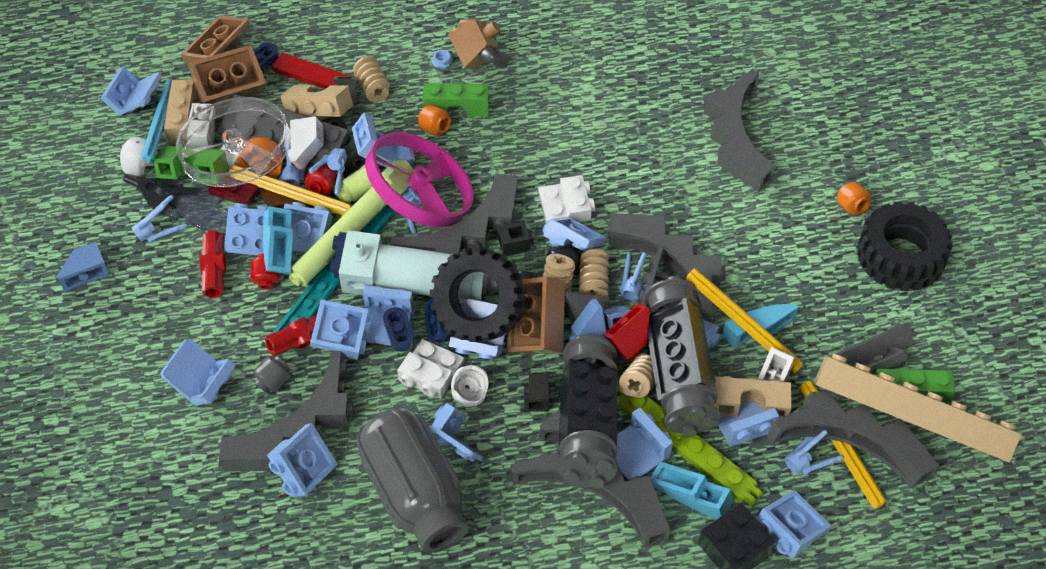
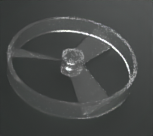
(259, 159)

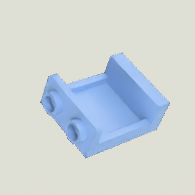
(366, 136)

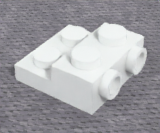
(567, 199)
(429, 369)

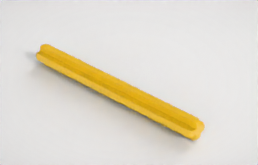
(298, 193)
(738, 315)
(853, 462)

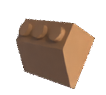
(219, 37)
(227, 74)
(542, 318)

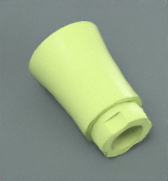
(354, 186)

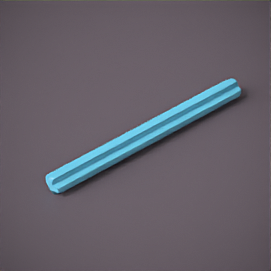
(157, 126)

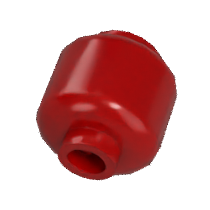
(321, 180)
(260, 276)

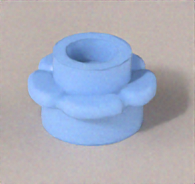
(441, 59)

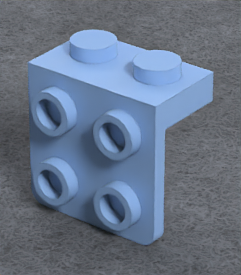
(128, 93)
(245, 230)
(378, 301)
(486, 349)
(196, 373)
(446, 424)
(748, 425)
(641, 446)

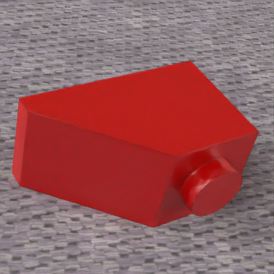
(630, 332)

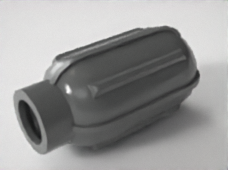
(413, 478)

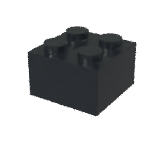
(736, 540)

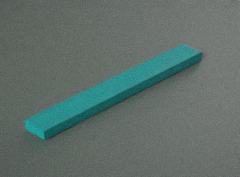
(324, 283)

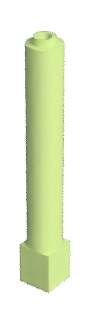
(354, 220)

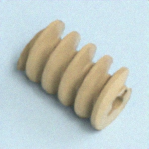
(371, 79)
(561, 268)
(594, 273)
(638, 377)

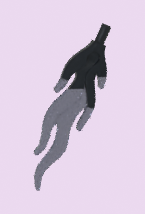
(184, 200)

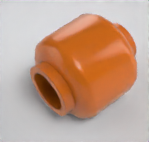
(434, 120)
(854, 198)

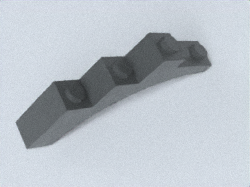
(736, 150)
(473, 230)
(649, 232)
(325, 408)
(857, 426)
(632, 498)

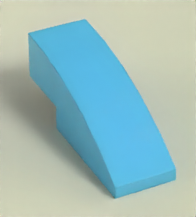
(277, 240)
(770, 318)
(692, 490)

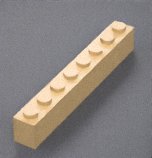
(917, 408)

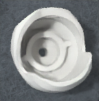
(131, 157)
(476, 380)

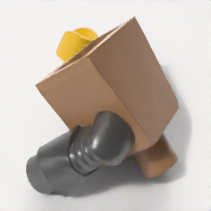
(476, 44)

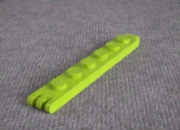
(697, 452)

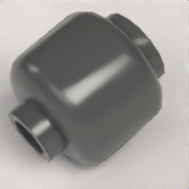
(271, 374)

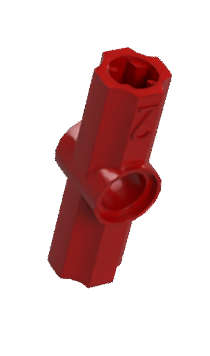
(212, 264)
(296, 334)

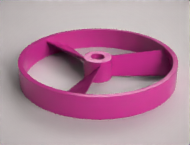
(442, 164)

